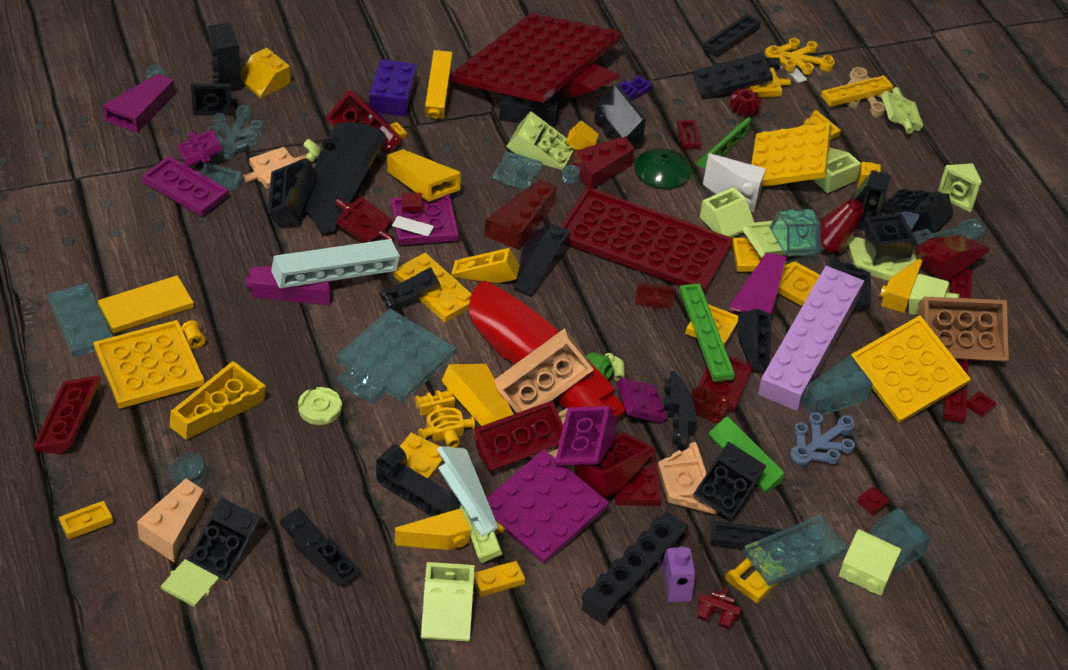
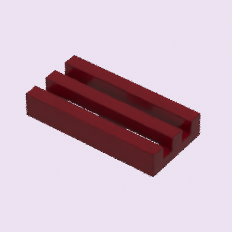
(689, 143)

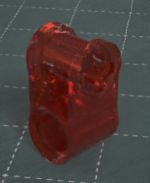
(708, 404)

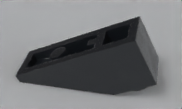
(755, 336)

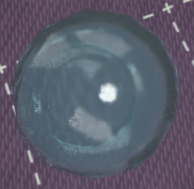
(188, 467)

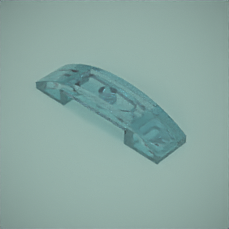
(968, 228)

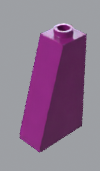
(139, 104)
(265, 286)
(761, 287)

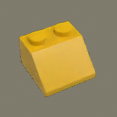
(265, 73)

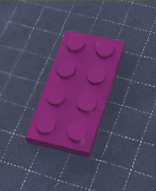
(185, 186)

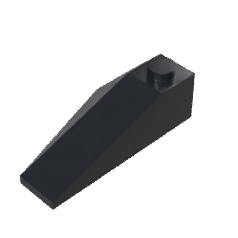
(540, 256)

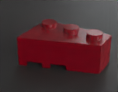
(603, 161)

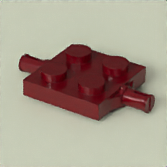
(363, 220)

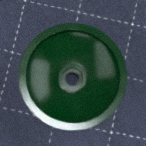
(663, 169)

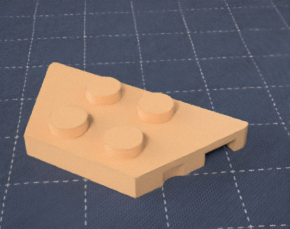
(682, 476)

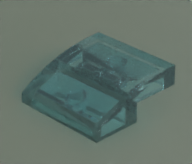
(517, 170)

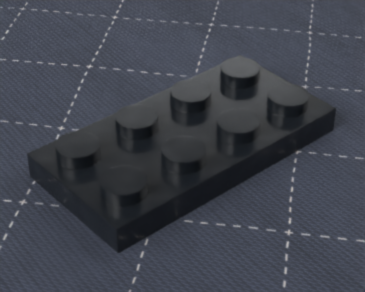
(732, 75)

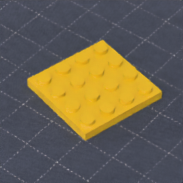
(793, 153)
(148, 364)
(910, 369)

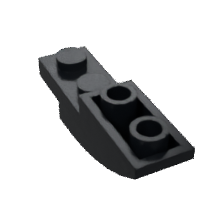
(681, 409)
(318, 549)

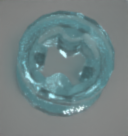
(570, 174)

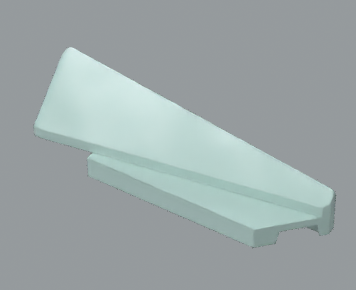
(465, 485)

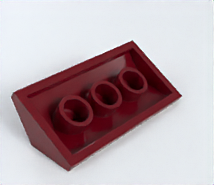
(66, 415)
(519, 435)

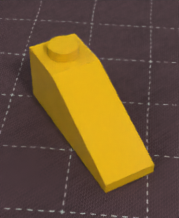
(492, 267)
(899, 287)
(437, 532)

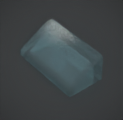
(223, 176)

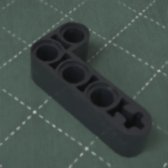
(411, 485)

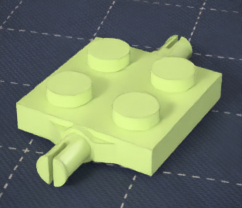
(902, 110)

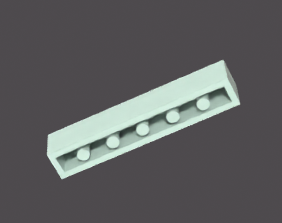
(335, 263)

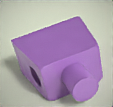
(675, 566)

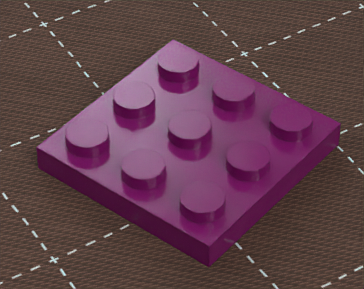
(435, 213)

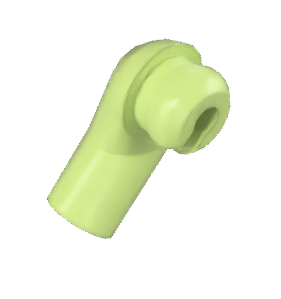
(313, 149)
(618, 366)

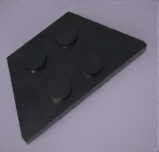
(865, 298)

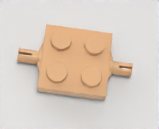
(268, 162)

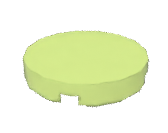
(320, 406)

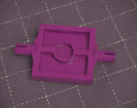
(199, 147)

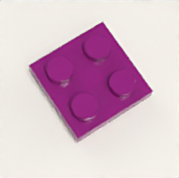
(641, 400)

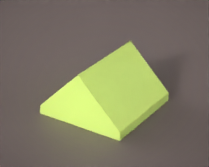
(962, 185)

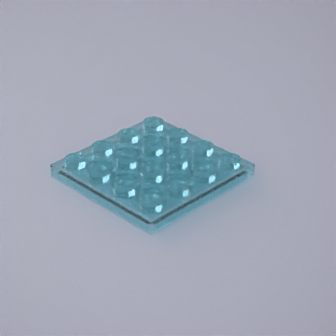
(397, 354)

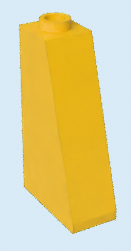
(438, 84)
(423, 174)
(477, 391)

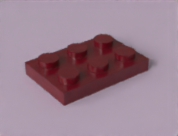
(642, 488)

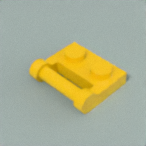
(753, 586)

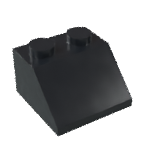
(211, 99)
(888, 237)

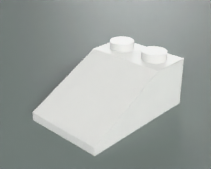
(728, 173)

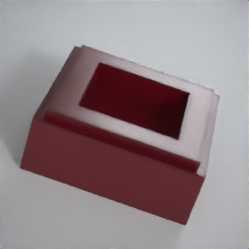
(411, 202)
(981, 404)

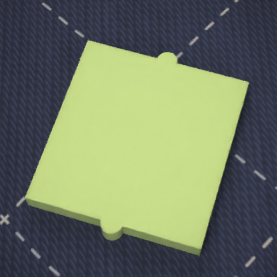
(190, 583)

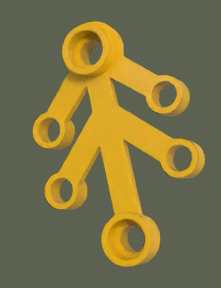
(798, 56)

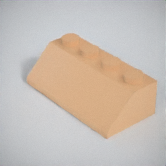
(544, 373)

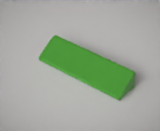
(727, 142)
(728, 431)

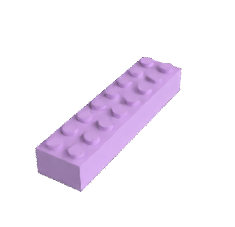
(810, 338)

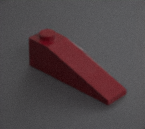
(356, 109)

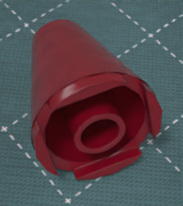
(840, 225)

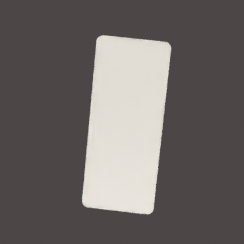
(412, 225)

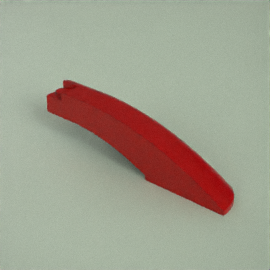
(518, 330)

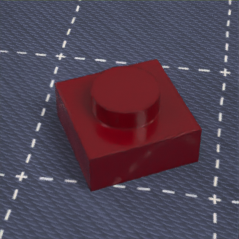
(873, 501)

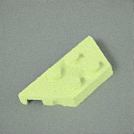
(883, 269)

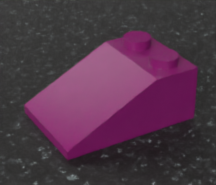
(586, 435)

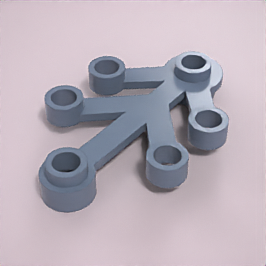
(803, 454)

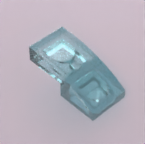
(358, 383)

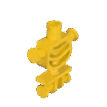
(444, 419)

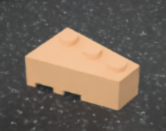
(172, 519)

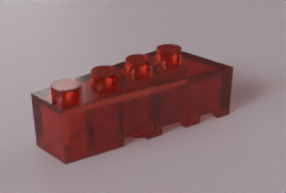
(521, 215)

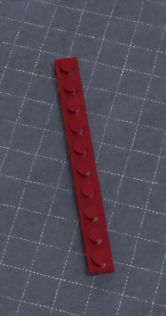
(956, 403)

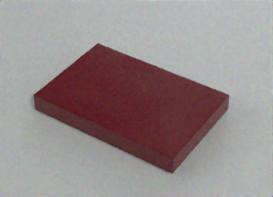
(729, 388)

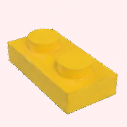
(85, 520)
(498, 578)

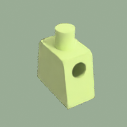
(928, 287)

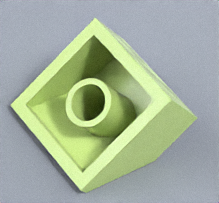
(870, 562)

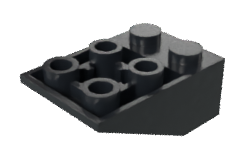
(932, 207)
(729, 480)
(227, 539)

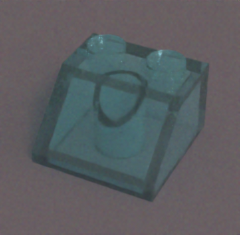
(797, 232)
(903, 533)

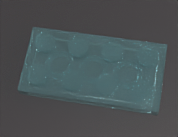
(78, 318)
(795, 550)

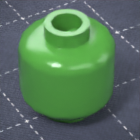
(602, 363)

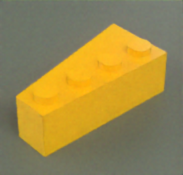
(217, 400)

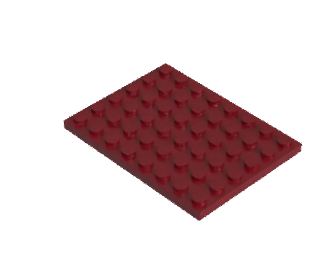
(536, 57)

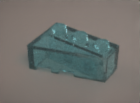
(838, 388)

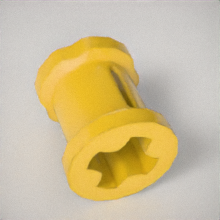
(192, 332)

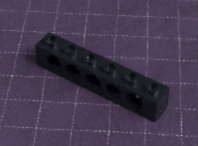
(633, 568)

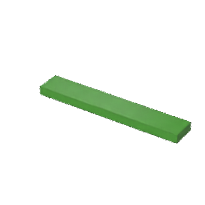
(706, 332)

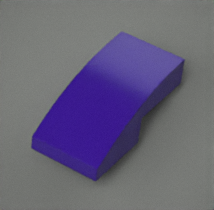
(636, 87)

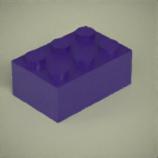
(393, 87)

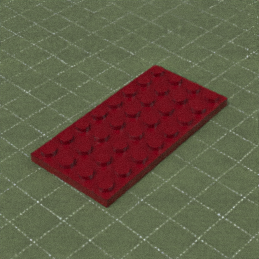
(646, 239)

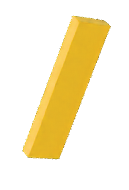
(856, 91)

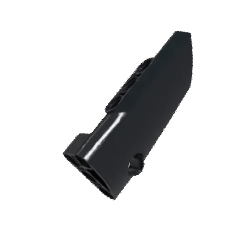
(342, 170)

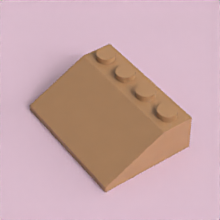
(968, 326)

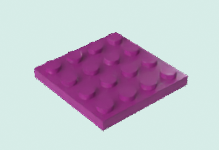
(545, 506)

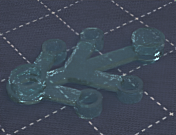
(243, 114)

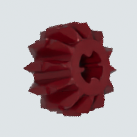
(745, 102)

